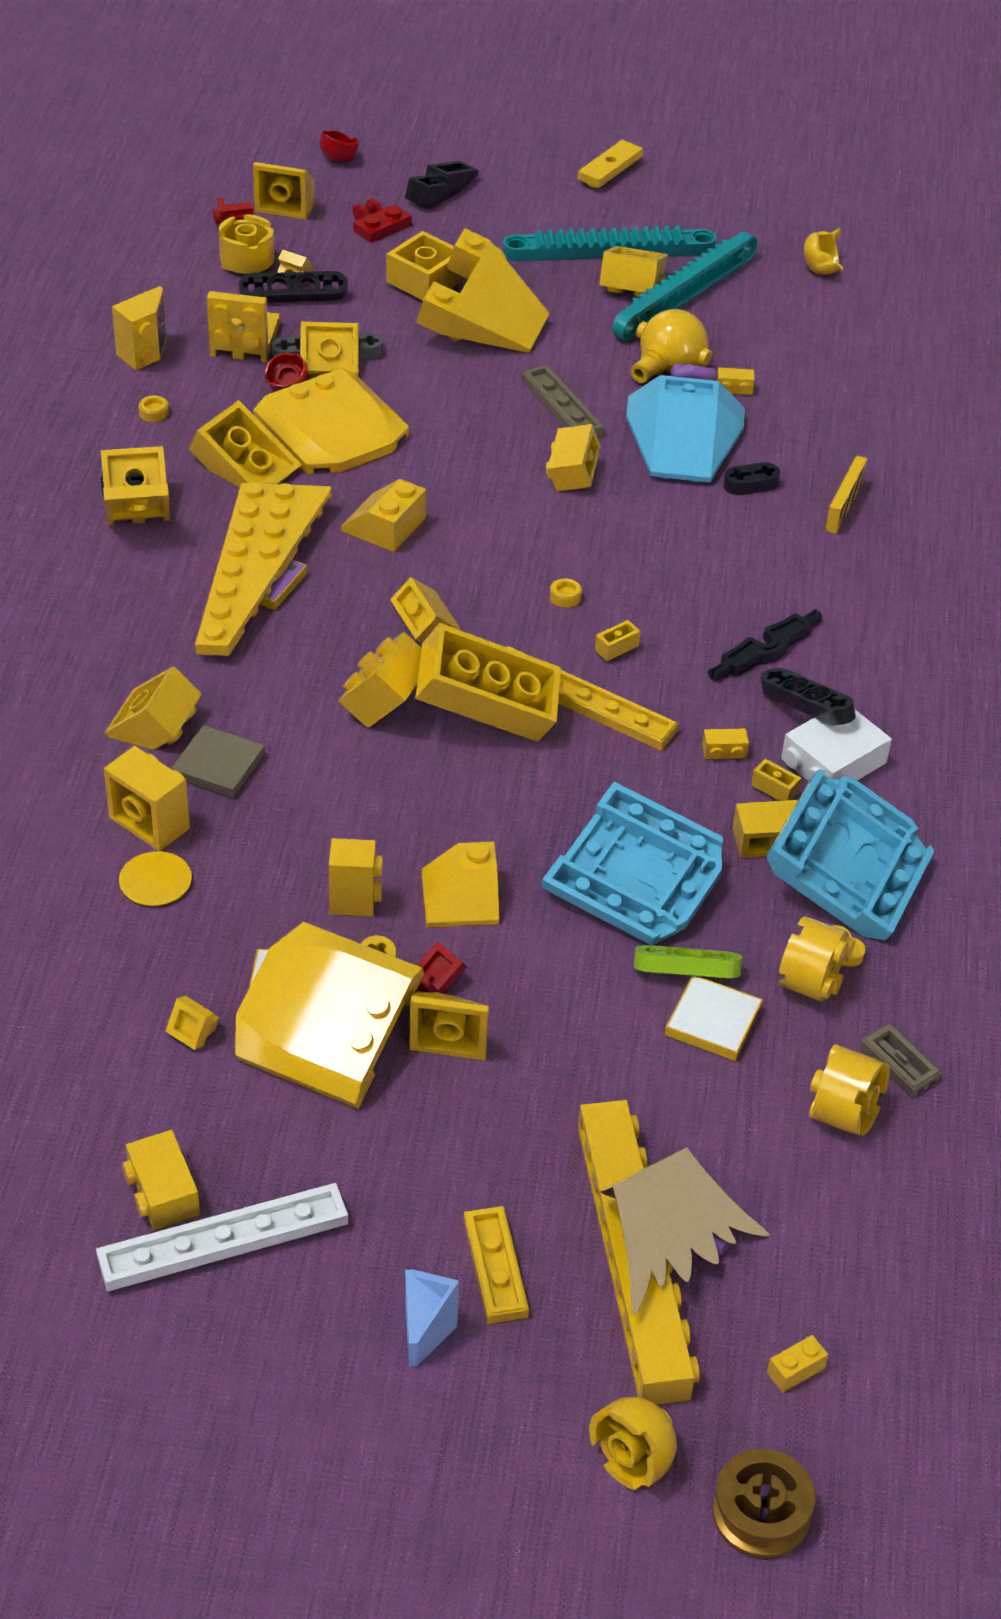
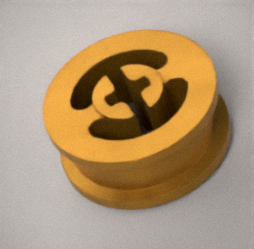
(739, 1503)

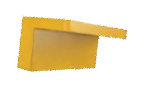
(421, 609)

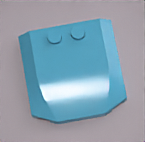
(850, 854)
(638, 866)

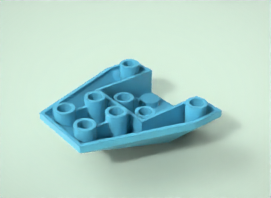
(684, 426)

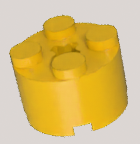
(246, 244)
(814, 959)
(849, 1090)

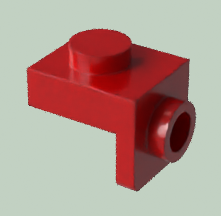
(224, 211)
(440, 969)

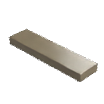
(559, 399)

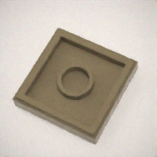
(219, 761)

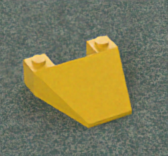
(493, 304)

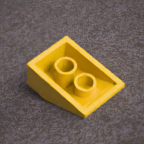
(242, 449)

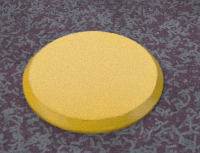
(155, 878)

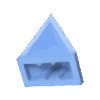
(430, 1312)

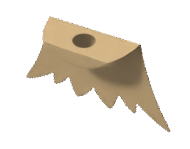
(668, 1213)

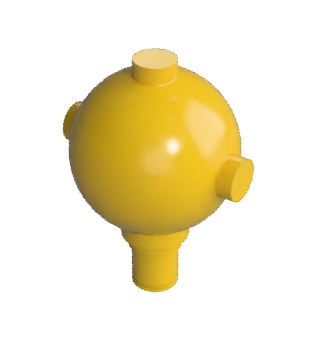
(669, 340)

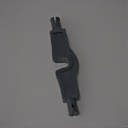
(753, 652)

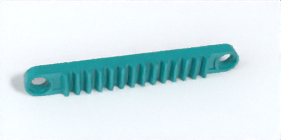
(593, 244)
(685, 283)

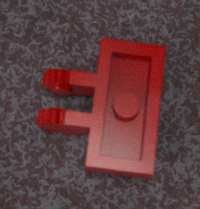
(375, 222)

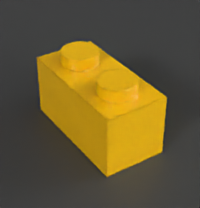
(737, 380)
(617, 640)
(725, 743)
(775, 781)
(797, 1363)

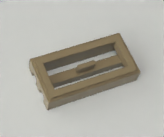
(900, 1070)

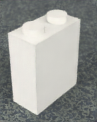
(837, 749)

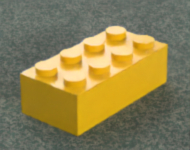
(488, 682)

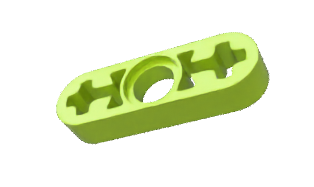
(687, 961)

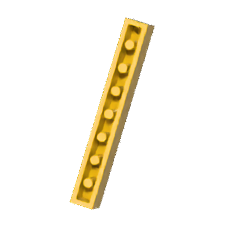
(656, 1333)

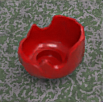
(338, 145)
(285, 371)

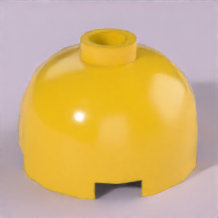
(635, 1440)

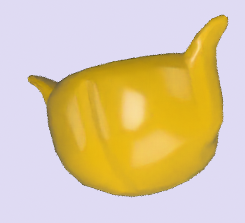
(822, 252)

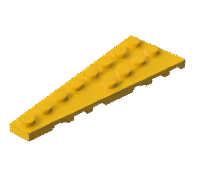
(256, 551)

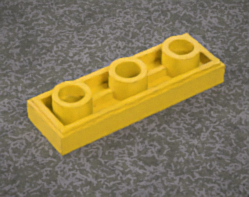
(610, 164)

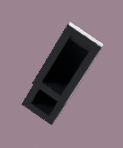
(440, 182)

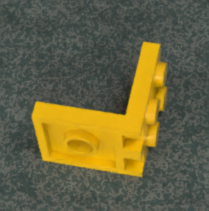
(240, 325)
(135, 501)

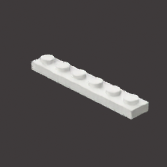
(221, 1236)

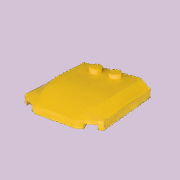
(332, 422)
(323, 1011)

